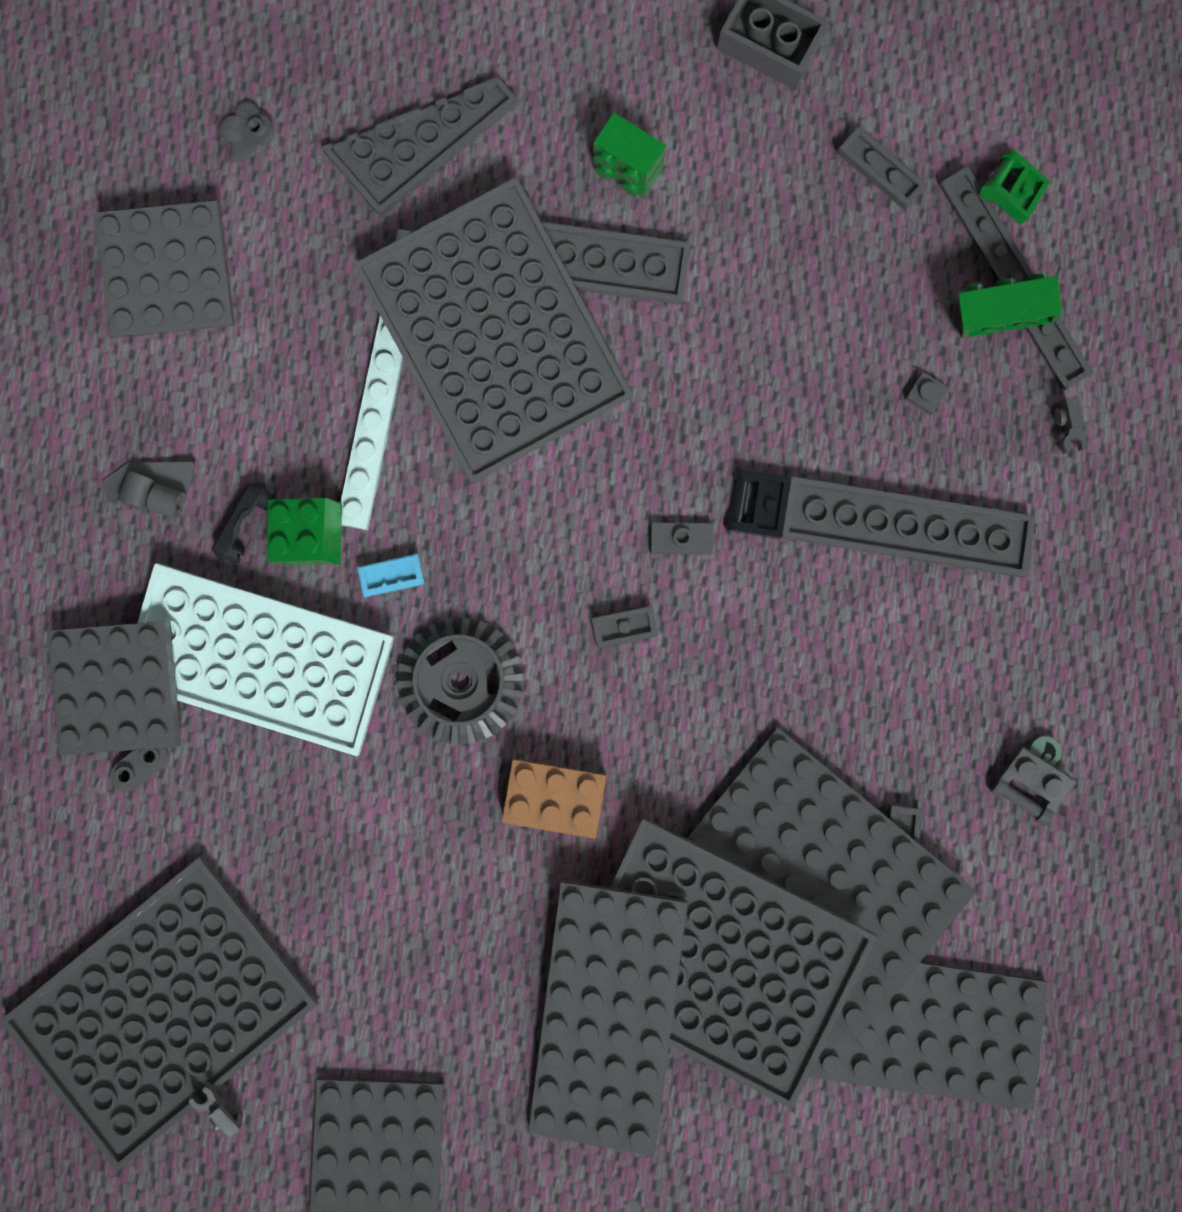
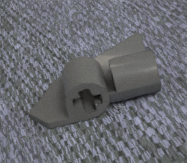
(151, 486)

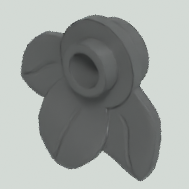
(242, 131)

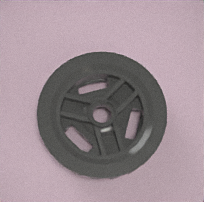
(480, 713)

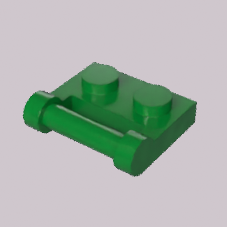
(1024, 191)

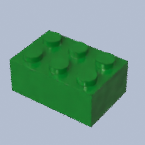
(1009, 305)

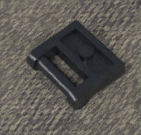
(768, 508)

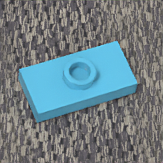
(391, 575)

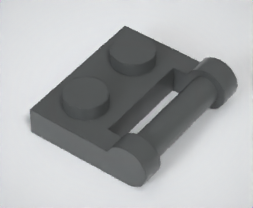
(1038, 776)

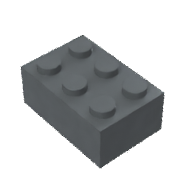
(773, 38)

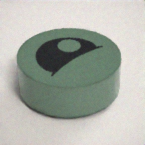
(1046, 748)

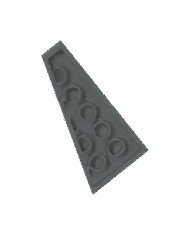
(412, 147)

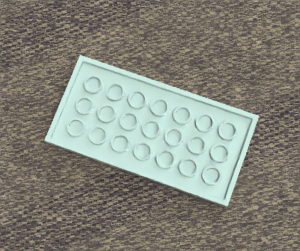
(269, 659)

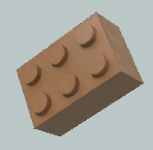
(554, 798)

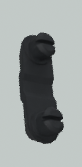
(225, 544)

